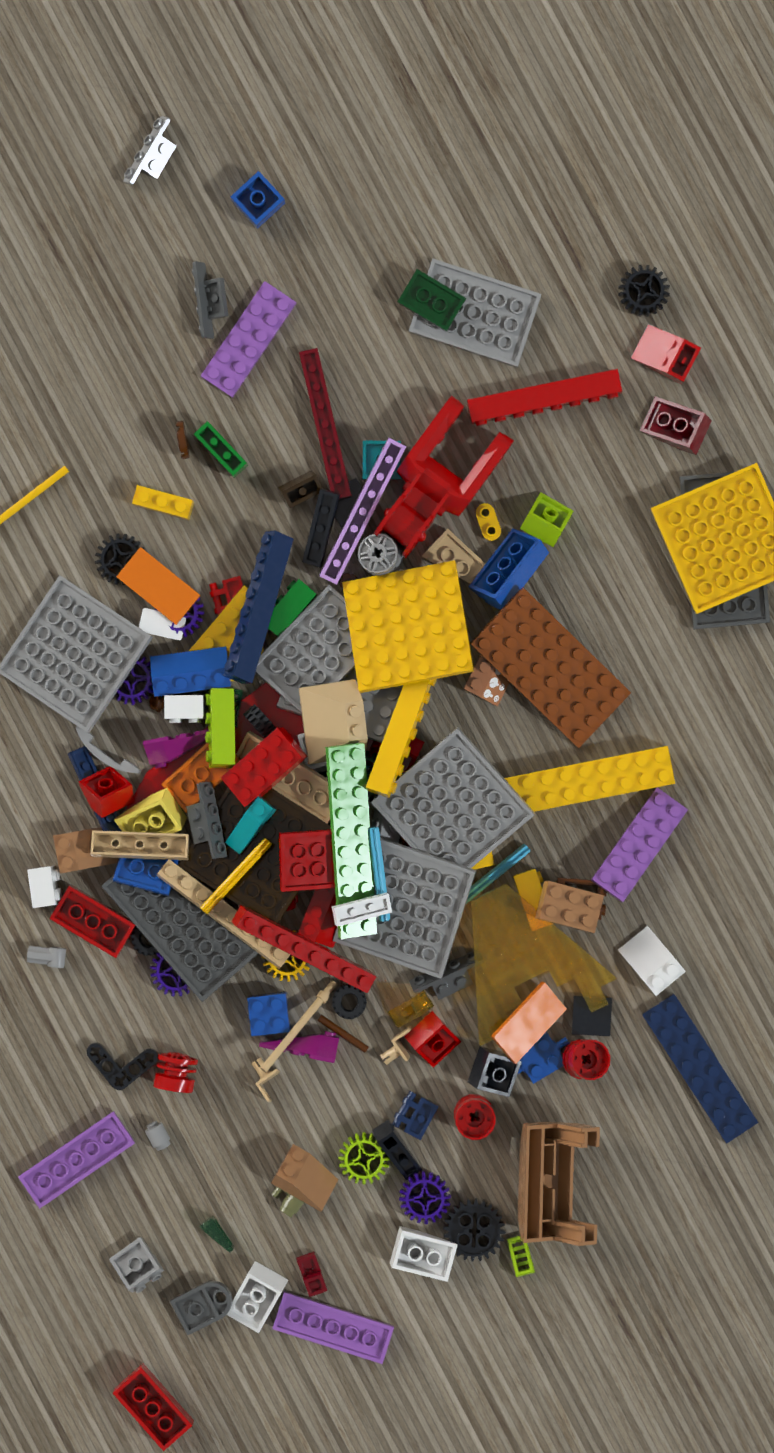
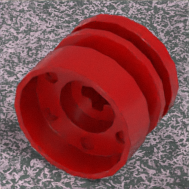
(596, 1059)
(175, 1072)
(474, 1127)

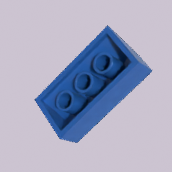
(509, 568)
(189, 671)

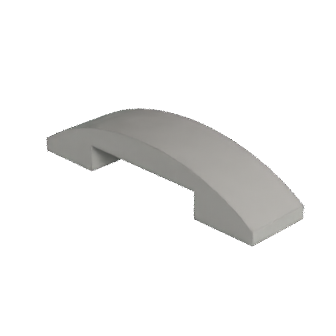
(125, 766)

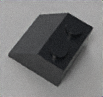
(493, 1072)

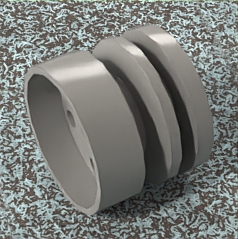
(390, 559)

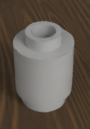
(157, 1135)

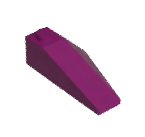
(167, 749)
(317, 1046)

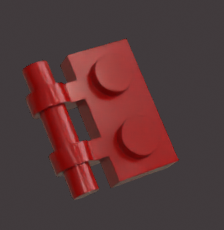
(231, 588)

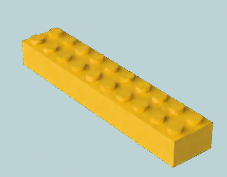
(595, 779)

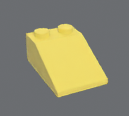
(153, 815)

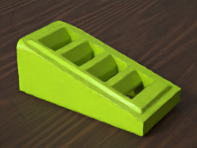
(524, 1272)

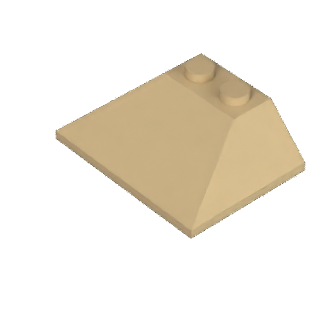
(332, 717)

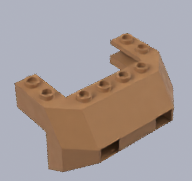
(547, 1182)

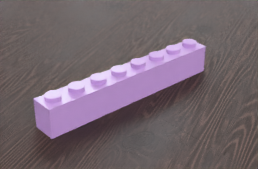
(362, 511)

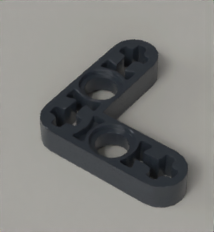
(117, 1071)

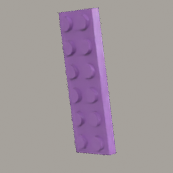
(248, 339)
(639, 844)
(76, 1159)
(333, 1327)

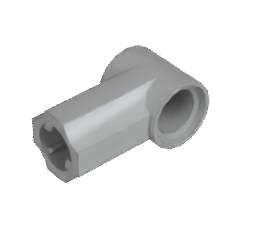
(49, 956)

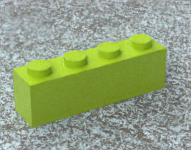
(220, 728)

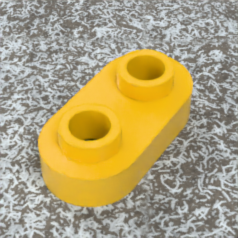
(487, 522)

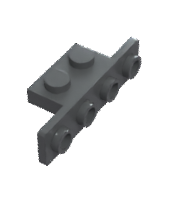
(210, 299)
(206, 822)
(453, 980)

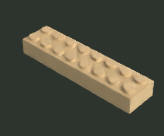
(139, 845)

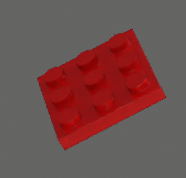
(306, 860)

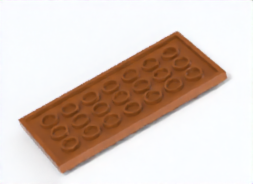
(550, 667)

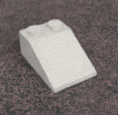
(651, 960)
(423, 1254)
(257, 1296)

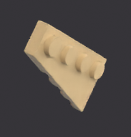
(450, 548)

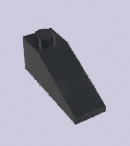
(396, 1149)

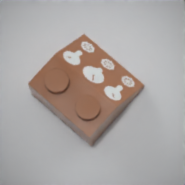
(486, 682)

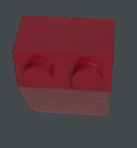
(676, 425)

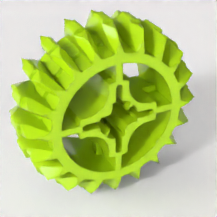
(372, 1155)

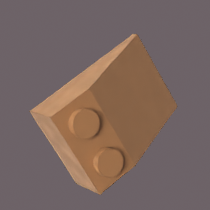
(74, 851)
(305, 1178)

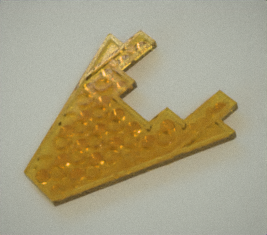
(518, 947)

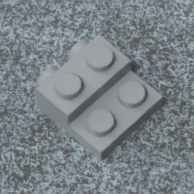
(136, 1265)

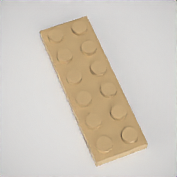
(301, 785)

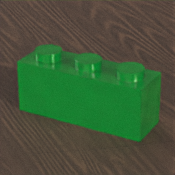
(220, 449)
(290, 606)

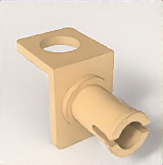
(398, 1049)
(264, 1077)

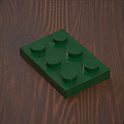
(431, 300)

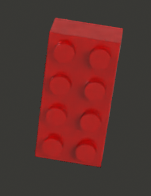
(264, 766)
(93, 921)
(153, 1407)

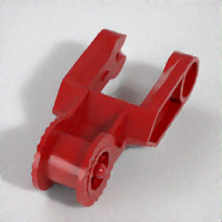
(431, 486)

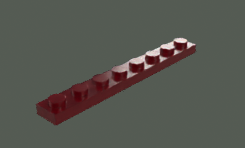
(325, 422)

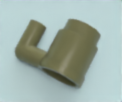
(290, 1204)

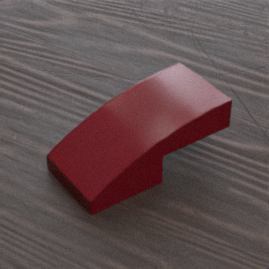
(311, 1274)

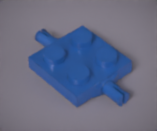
(543, 1058)

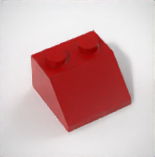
(107, 791)
(432, 1039)

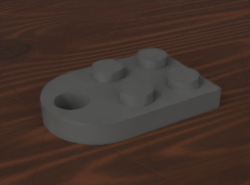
(201, 1307)

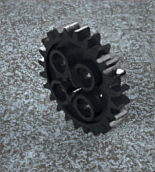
(491, 1230)

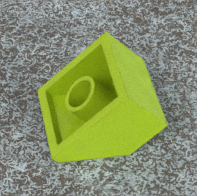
(546, 519)

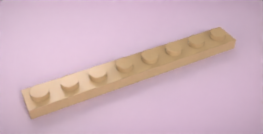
(222, 912)

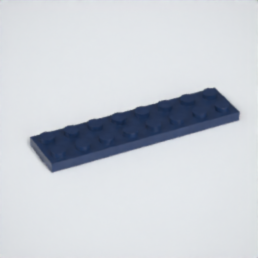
(700, 1068)

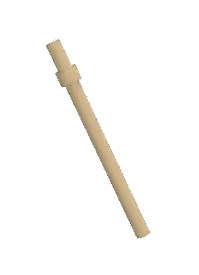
(322, 997)

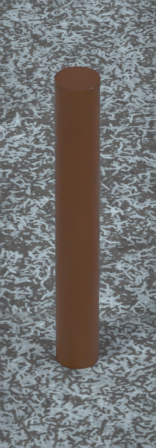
(342, 1033)

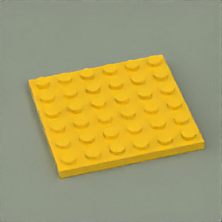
(721, 537)
(407, 626)

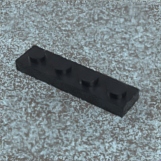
(321, 527)

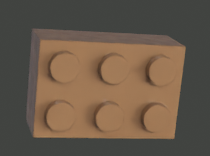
(569, 906)

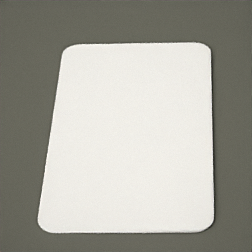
(157, 624)

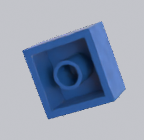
(257, 199)
(268, 1014)

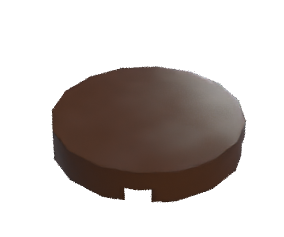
(182, 440)

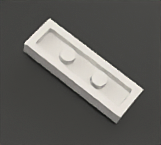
(361, 909)

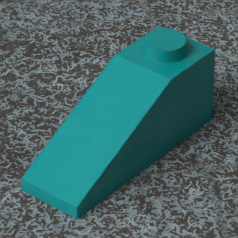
(250, 824)

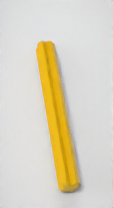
(236, 875)

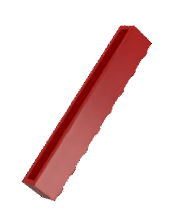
(544, 396)
(303, 948)

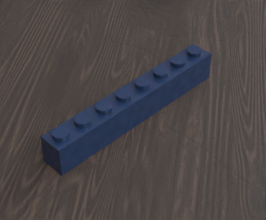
(258, 607)

